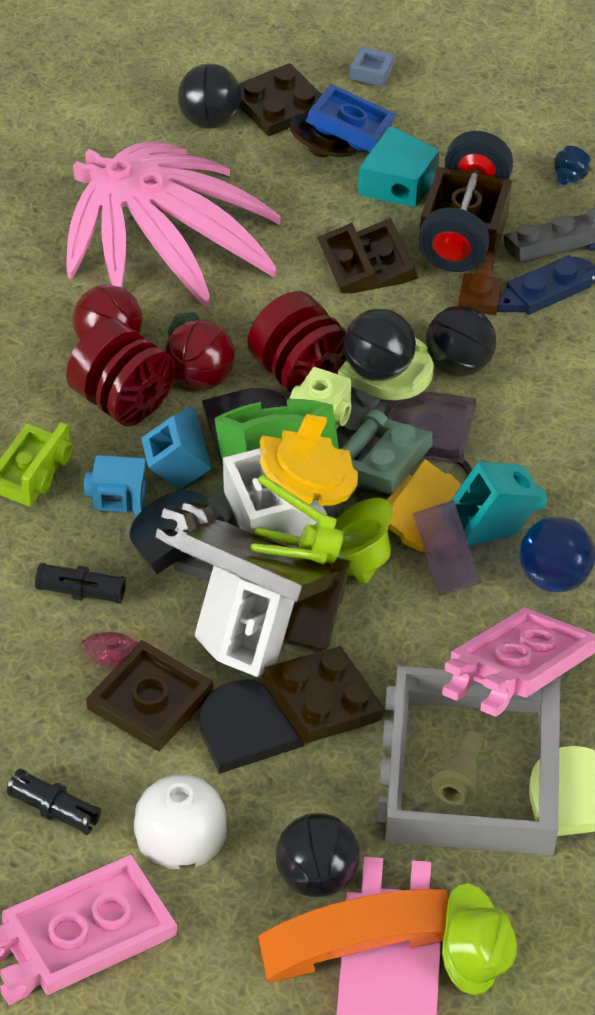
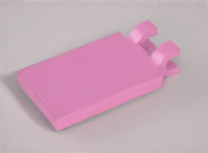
(516, 658)
(81, 929)
(391, 976)

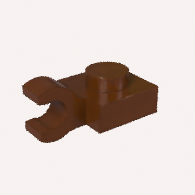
(481, 290)

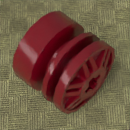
(295, 337)
(120, 371)

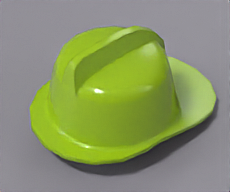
(365, 536)
(476, 940)

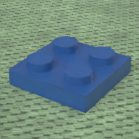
(350, 118)

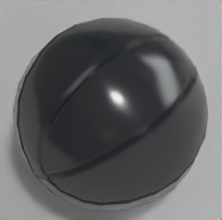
(209, 96)
(461, 340)
(379, 344)
(317, 855)

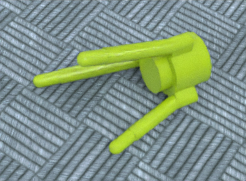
(317, 542)

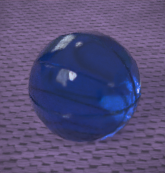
(557, 554)

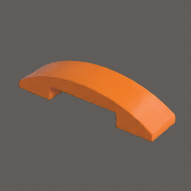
(353, 928)

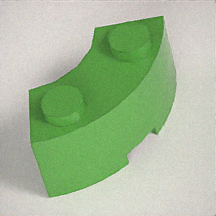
(244, 426)

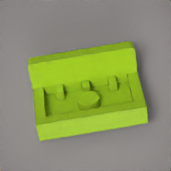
(32, 461)

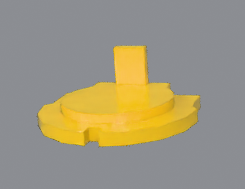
(309, 464)
(418, 492)

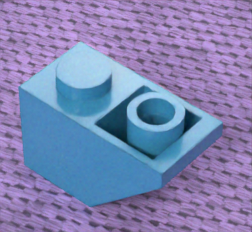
(177, 449)

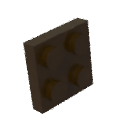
(277, 97)
(322, 694)
(149, 695)

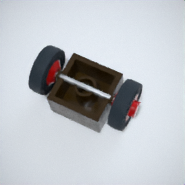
(467, 202)

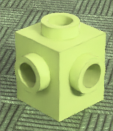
(327, 388)

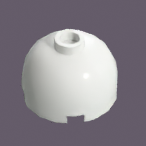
(180, 821)

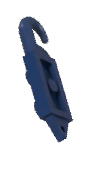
(548, 284)

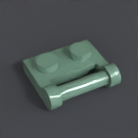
(394, 453)

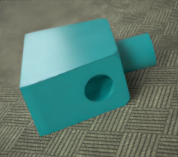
(398, 169)
(497, 501)

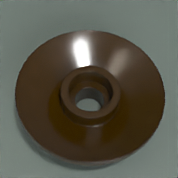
(319, 143)

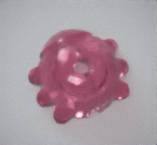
(108, 648)

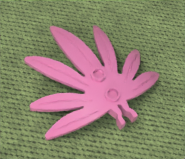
(154, 182)

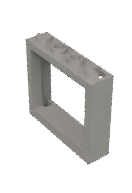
(425, 686)

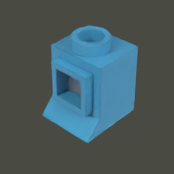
(117, 484)

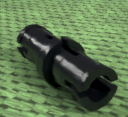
(52, 578)
(53, 801)

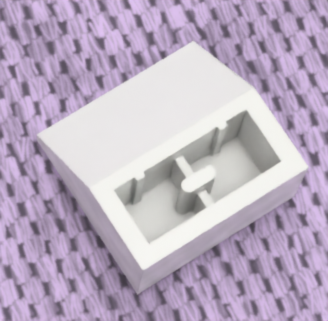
(256, 504)
(242, 622)

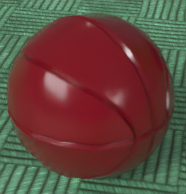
(106, 303)
(201, 354)

